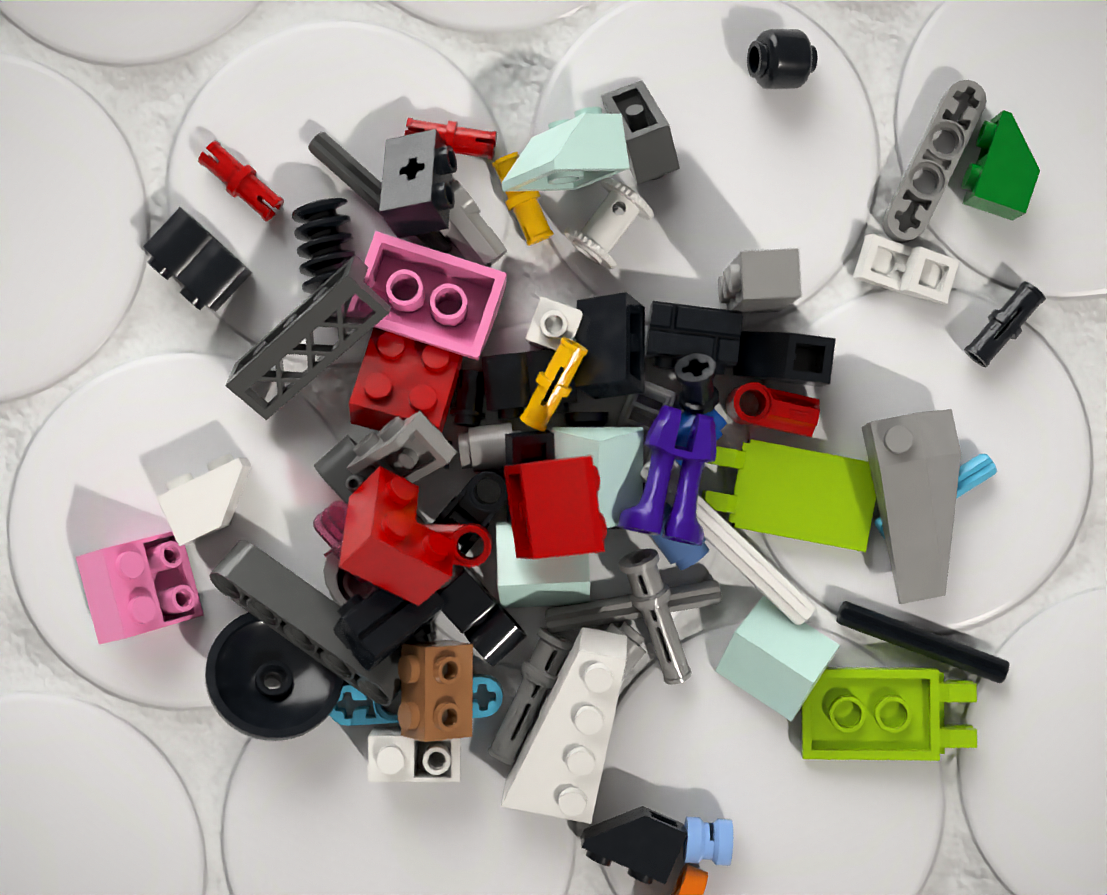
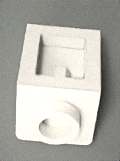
(551, 323)

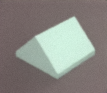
(618, 458)
(539, 581)
(776, 658)

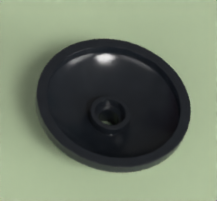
(235, 676)

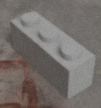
(761, 281)

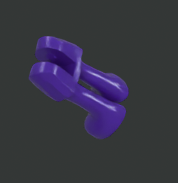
(648, 514)

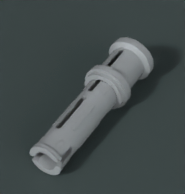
(651, 598)
(538, 676)

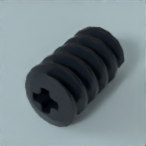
(322, 240)

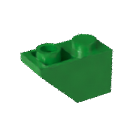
(1003, 171)

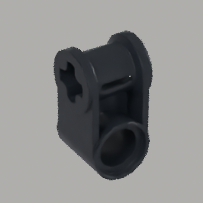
(469, 508)

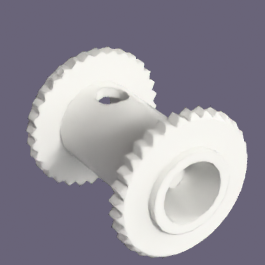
(607, 227)

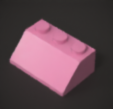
(432, 295)

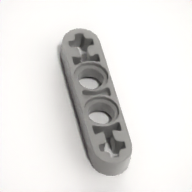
(931, 160)

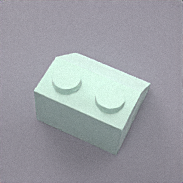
(571, 154)

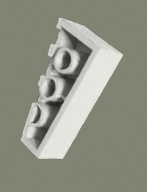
(568, 745)

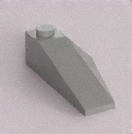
(915, 485)

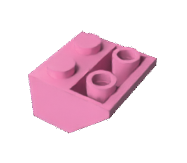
(139, 587)

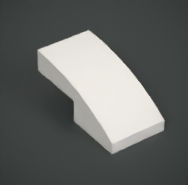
(906, 269)

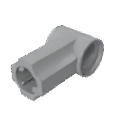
(470, 232)

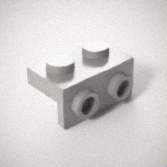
(405, 448)

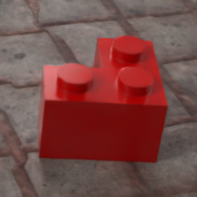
(388, 544)

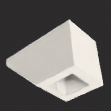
(206, 502)
(410, 760)

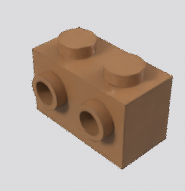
(436, 690)

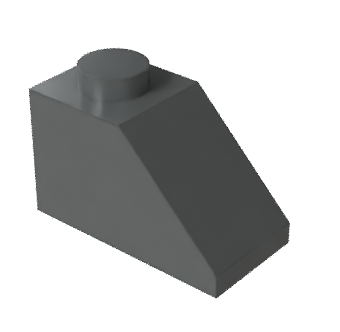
(646, 132)

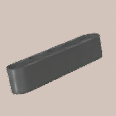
(301, 617)

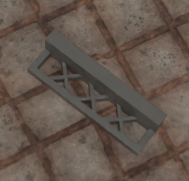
(297, 326)

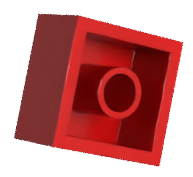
(402, 379)

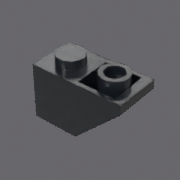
(785, 357)
(637, 840)

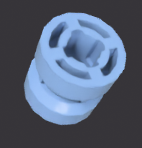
(708, 841)

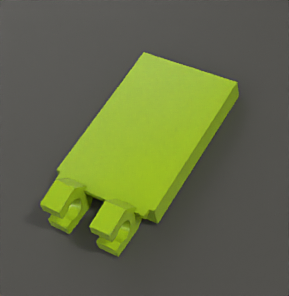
(797, 494)
(883, 714)

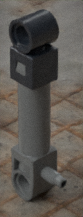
(466, 599)

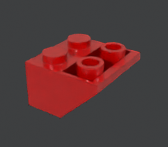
(555, 507)

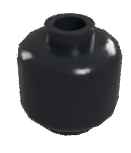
(781, 59)

